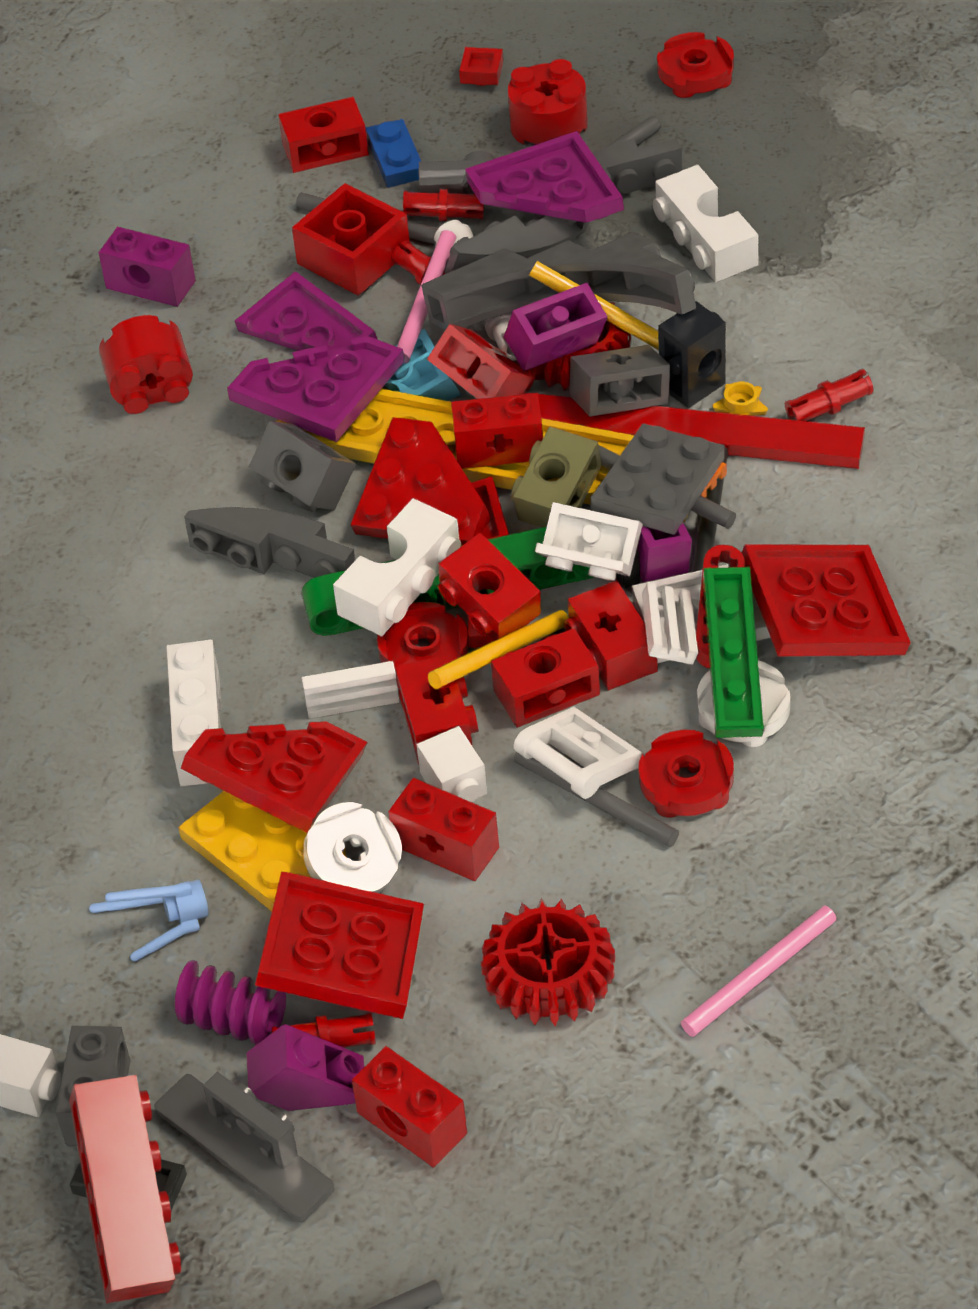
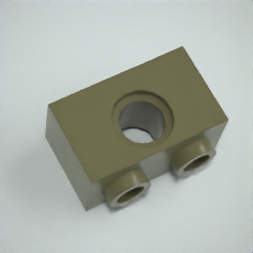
(560, 456)

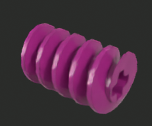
(225, 1006)

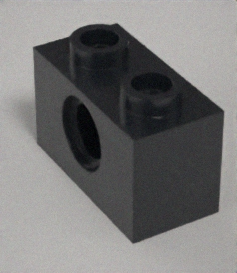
(696, 354)

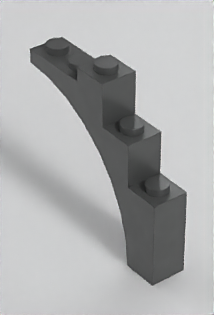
(617, 271)

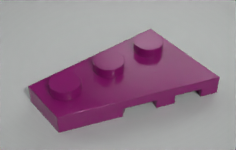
(301, 318)

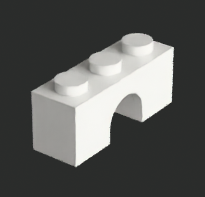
(690, 209)
(380, 593)
(193, 698)

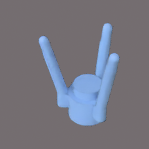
(181, 902)

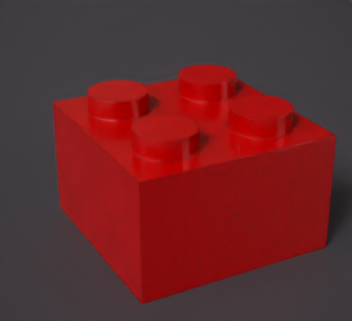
(350, 238)

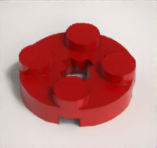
(712, 69)
(427, 621)
(692, 795)

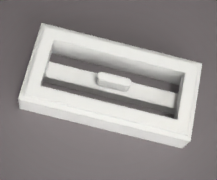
(670, 603)
(350, 689)

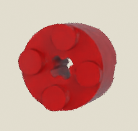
(546, 102)
(146, 363)

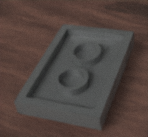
(658, 478)

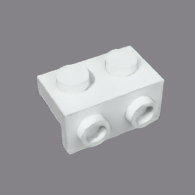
(590, 540)

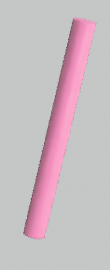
(419, 311)
(758, 971)

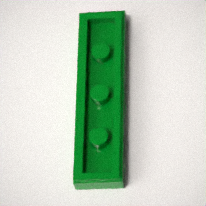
(732, 652)

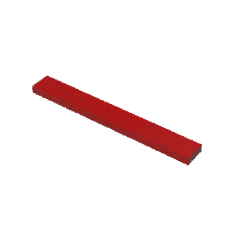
(739, 433)

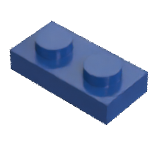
(394, 152)

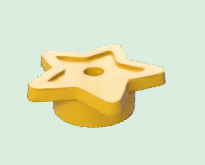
(741, 392)

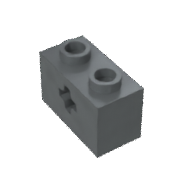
(619, 380)

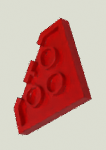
(417, 466)
(278, 768)

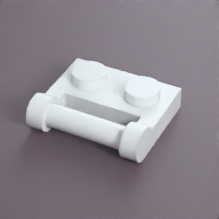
(584, 741)

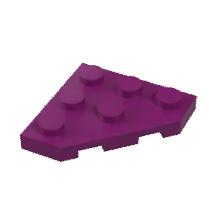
(549, 180)
(318, 386)

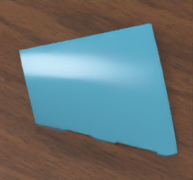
(421, 376)

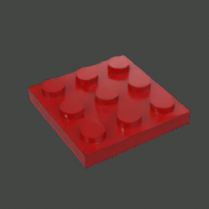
(824, 600)
(341, 945)

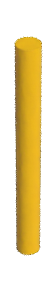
(615, 315)
(496, 649)

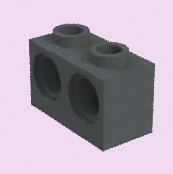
(91, 1056)

